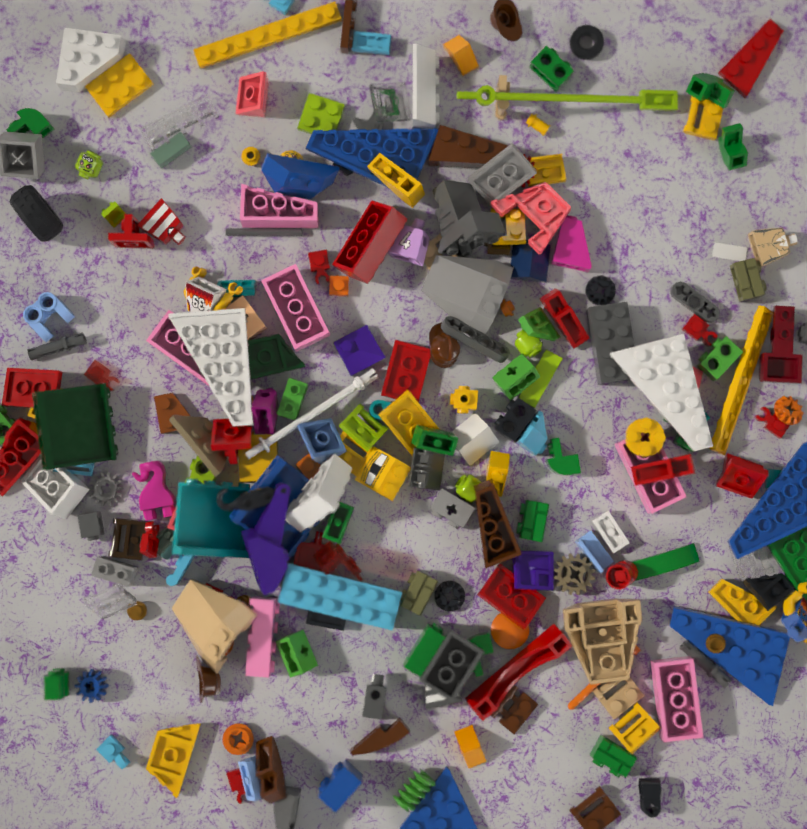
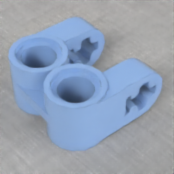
(44, 312)

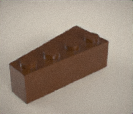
(462, 149)
(495, 530)

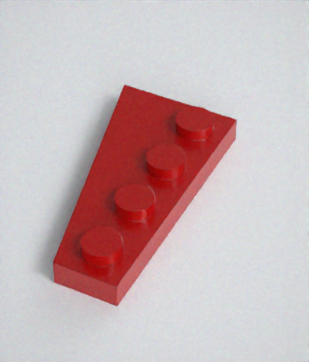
(749, 61)

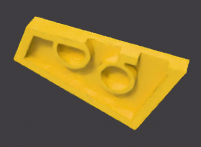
(739, 603)

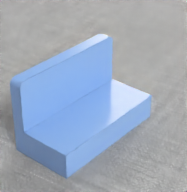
(594, 551)
(251, 783)

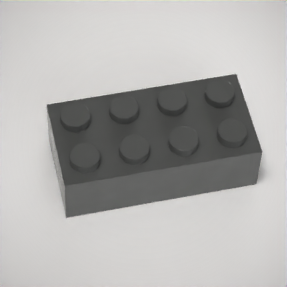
(609, 333)

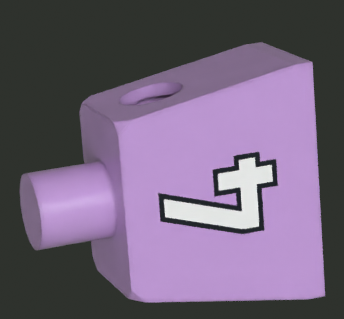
(411, 244)

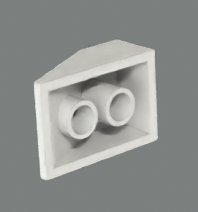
(56, 491)

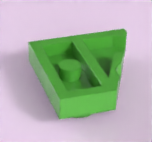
(538, 325)

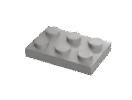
(502, 174)

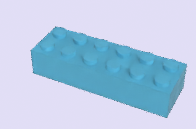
(339, 596)

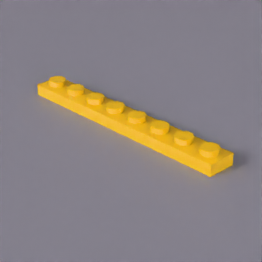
(267, 35)
(741, 380)

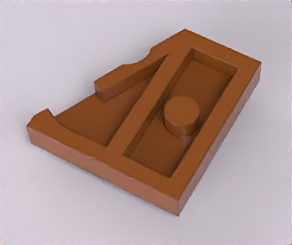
(166, 407)

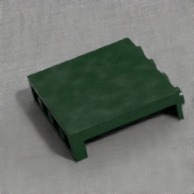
(74, 426)

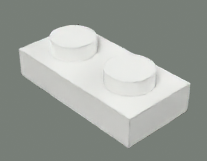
(610, 531)

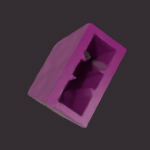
(265, 402)

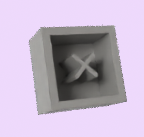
(21, 155)

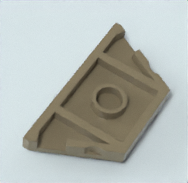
(198, 433)

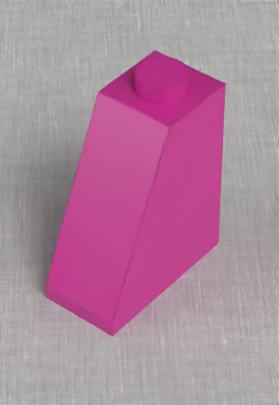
(571, 246)

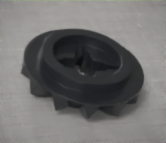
(598, 298)
(441, 600)

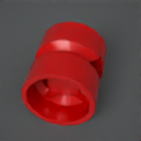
(621, 574)

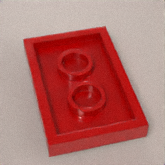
(406, 370)
(22, 382)
(513, 603)

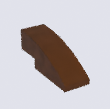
(381, 738)
(270, 770)

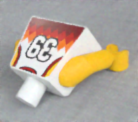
(205, 295)

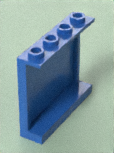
(277, 472)

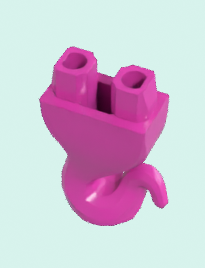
(155, 492)

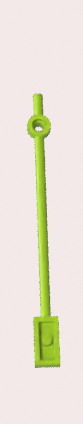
(648, 99)

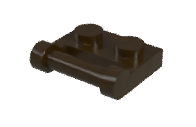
(132, 539)

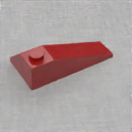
(17, 452)

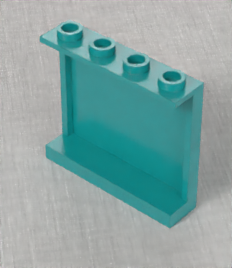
(202, 525)

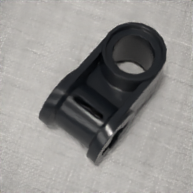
(650, 793)

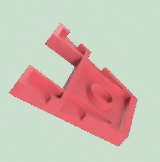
(542, 207)

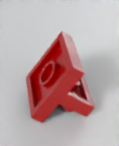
(131, 237)
(230, 438)
(741, 476)

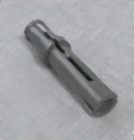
(62, 344)
(707, 665)

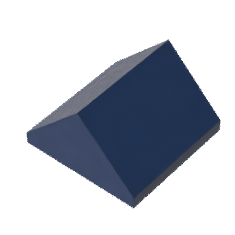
(529, 264)

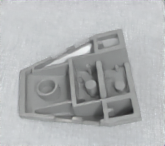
(468, 288)

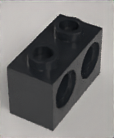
(518, 422)

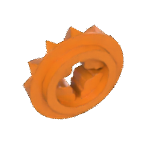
(784, 414)
(229, 740)

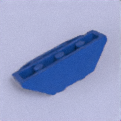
(298, 176)

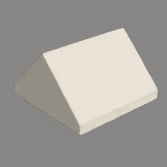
(474, 439)

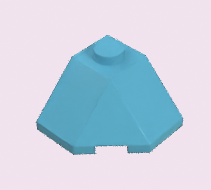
(534, 435)

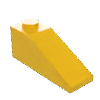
(397, 180)

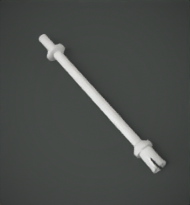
(358, 384)

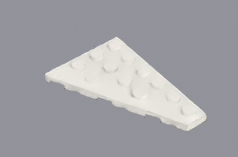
(669, 382)

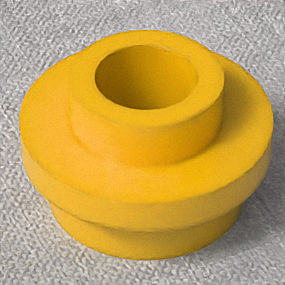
(253, 161)

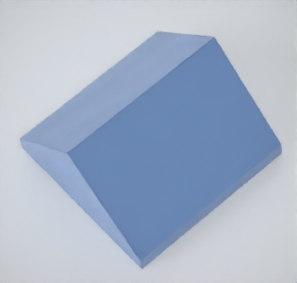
(321, 439)

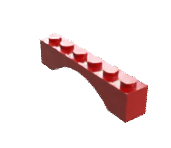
(490, 693)

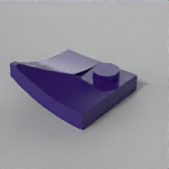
(358, 350)
(534, 570)

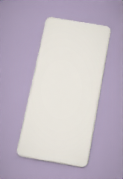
(729, 251)

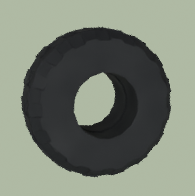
(36, 213)

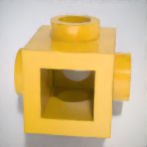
(471, 397)

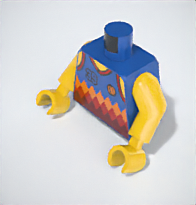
(795, 614)

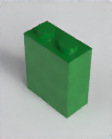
(424, 649)

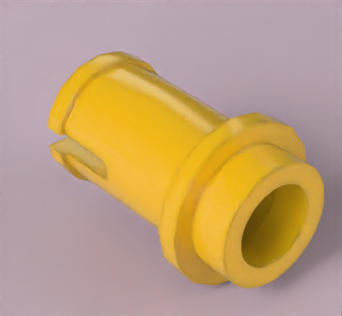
(537, 124)

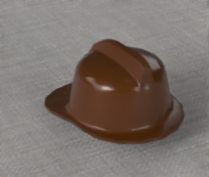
(506, 20)
(443, 347)
(208, 681)

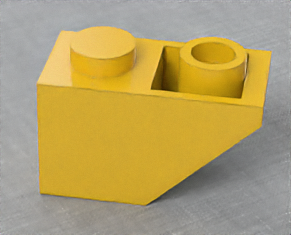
(498, 469)

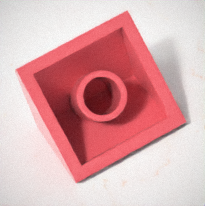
(252, 95)

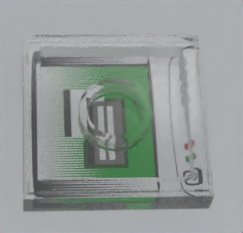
(390, 102)

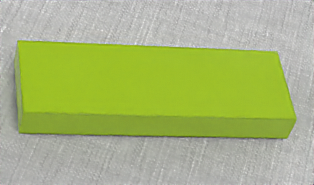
(546, 368)

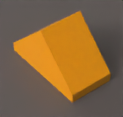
(461, 54)
(470, 746)

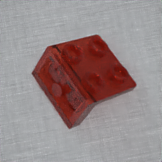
(331, 556)

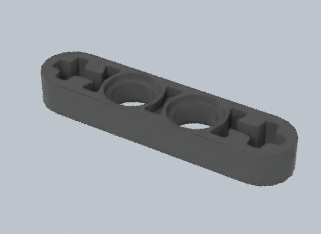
(457, 328)

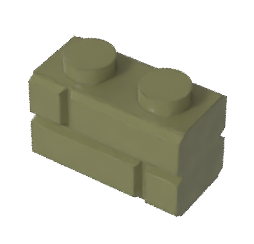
(747, 279)
(418, 592)

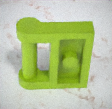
(360, 431)

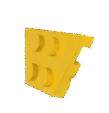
(172, 755)

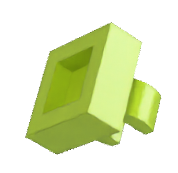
(113, 214)

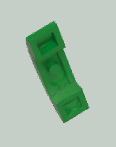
(666, 561)

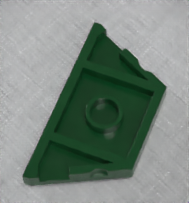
(271, 356)

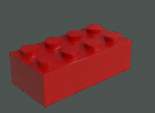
(370, 241)

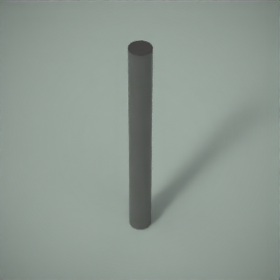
(263, 232)

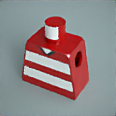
(162, 224)

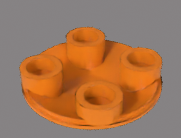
(507, 633)

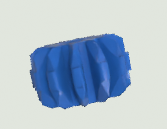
(85, 686)

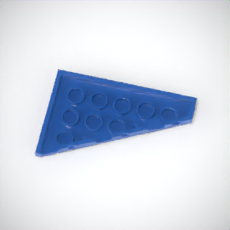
(359, 147)
(778, 511)
(751, 651)
(441, 807)

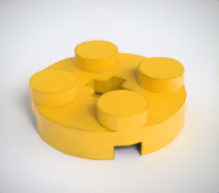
(644, 448)

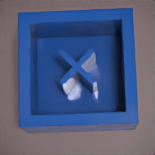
(340, 785)

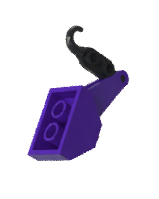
(264, 542)

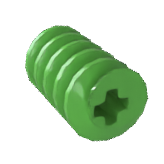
(414, 790)

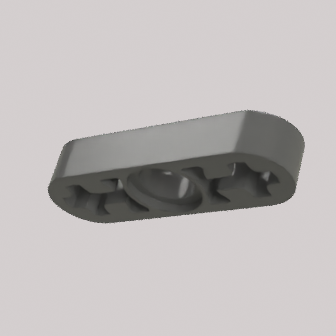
(709, 305)

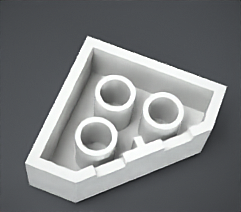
(86, 57)
(319, 494)

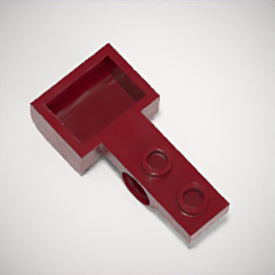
(781, 364)

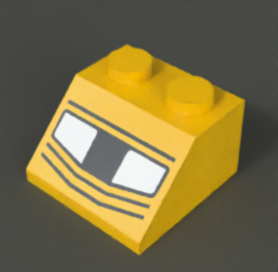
(383, 473)

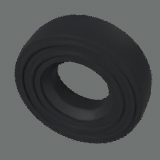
(595, 34)

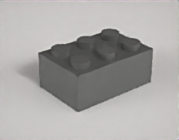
(451, 665)

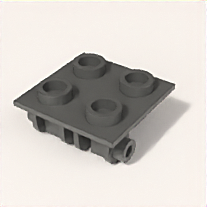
(426, 469)

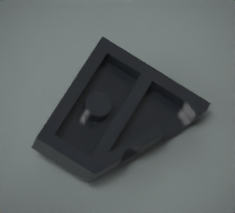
(769, 589)

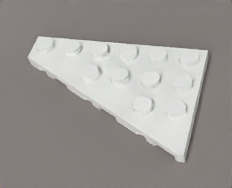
(221, 351)

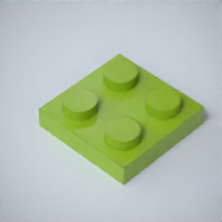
(320, 114)

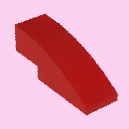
(564, 318)
(663, 469)

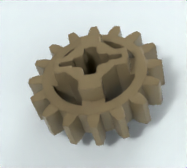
(563, 580)

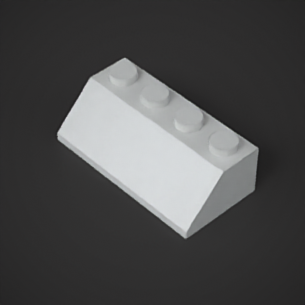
(424, 87)

